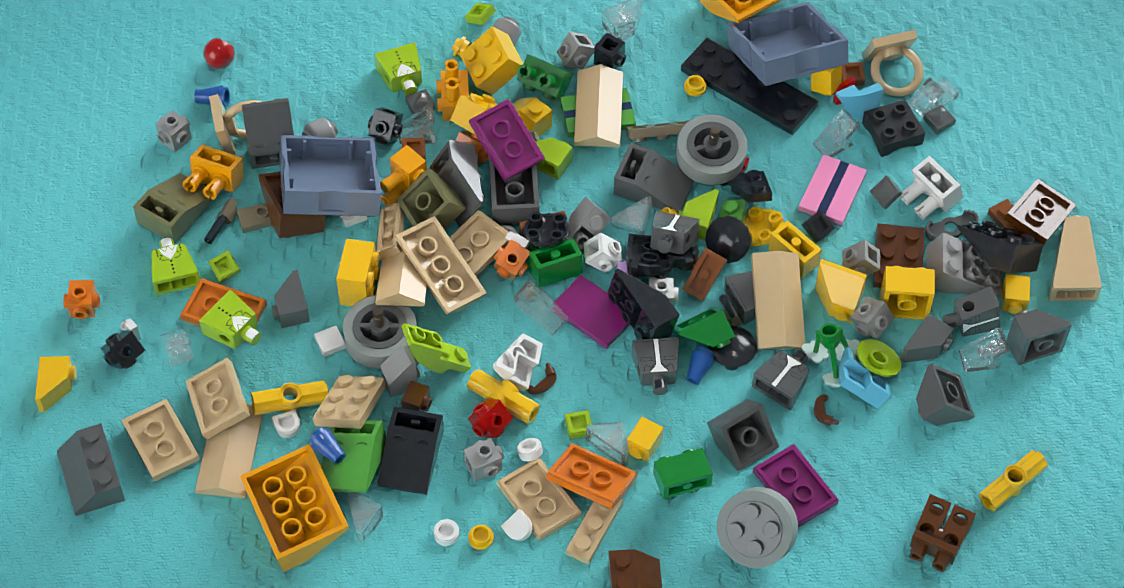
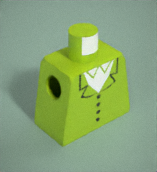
(400, 68)
(172, 268)
(230, 322)

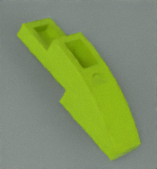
(432, 352)

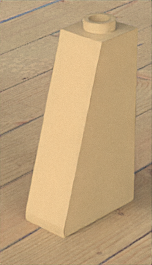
(1076, 265)

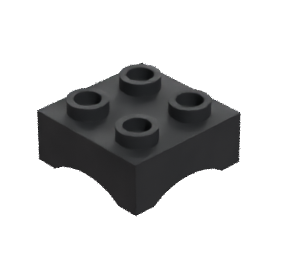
(893, 127)

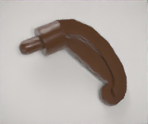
(546, 383)
(820, 413)

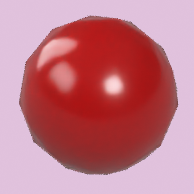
(218, 53)

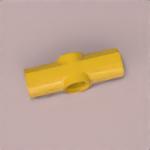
(507, 392)
(273, 399)
(1003, 488)

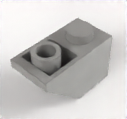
(587, 222)
(399, 370)

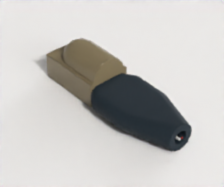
(226, 216)
(729, 311)

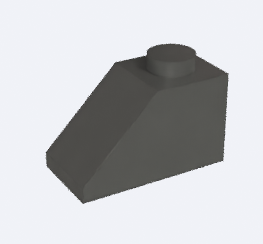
(291, 303)
(928, 340)

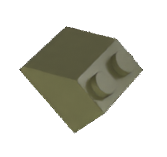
(429, 198)

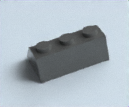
(89, 470)

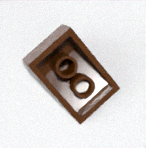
(286, 224)

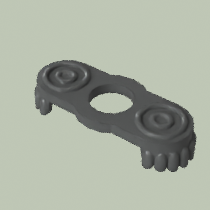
(937, 229)

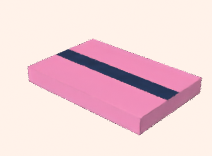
(832, 189)

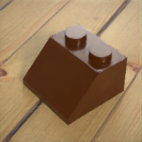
(633, 569)

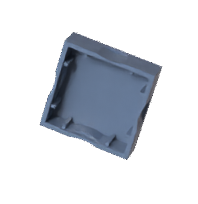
(787, 43)
(329, 176)

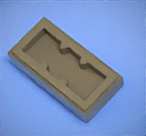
(254, 218)

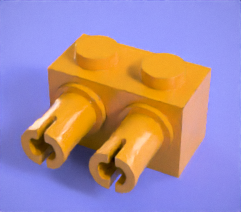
(451, 86)
(216, 169)
(405, 170)

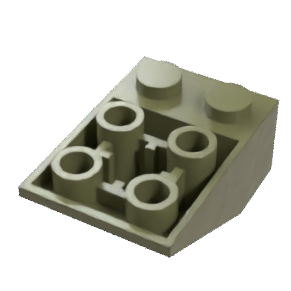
(170, 208)

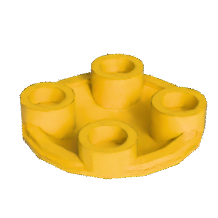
(762, 223)

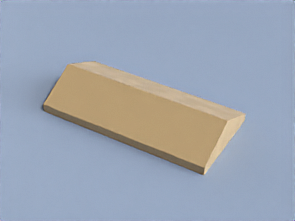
(598, 107)
(441, 265)
(400, 283)
(778, 300)
(229, 457)

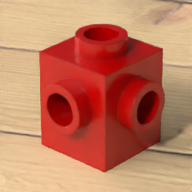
(490, 418)

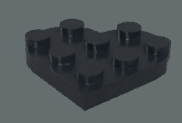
(647, 261)

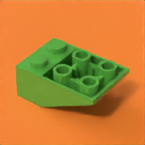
(363, 454)

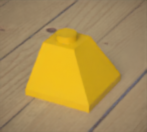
(534, 114)
(839, 289)

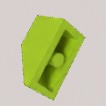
(557, 157)
(702, 208)

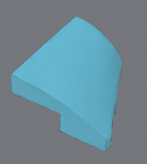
(858, 101)
(862, 381)

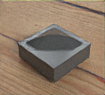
(418, 100)
(939, 119)
(886, 192)

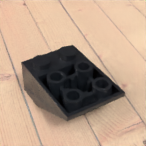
(1003, 247)
(642, 307)
(411, 450)

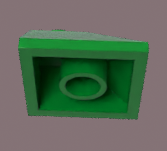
(707, 328)

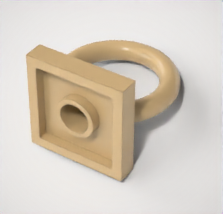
(891, 48)
(225, 122)

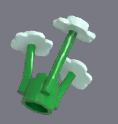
(829, 338)

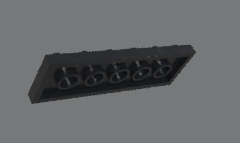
(730, 77)

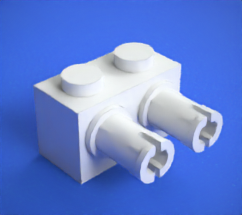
(937, 184)

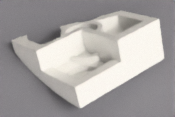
(518, 361)

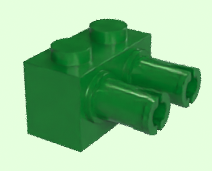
(544, 76)
(555, 263)
(682, 473)

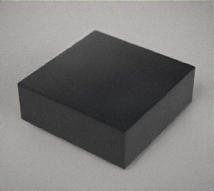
(818, 226)

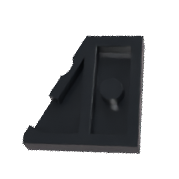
(751, 186)

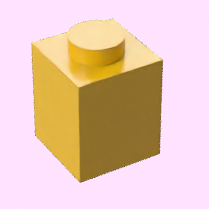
(826, 81)
(1015, 293)
(644, 439)

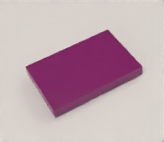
(506, 140)
(592, 311)
(798, 482)

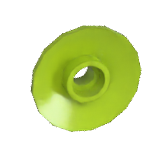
(878, 358)

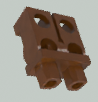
(938, 541)

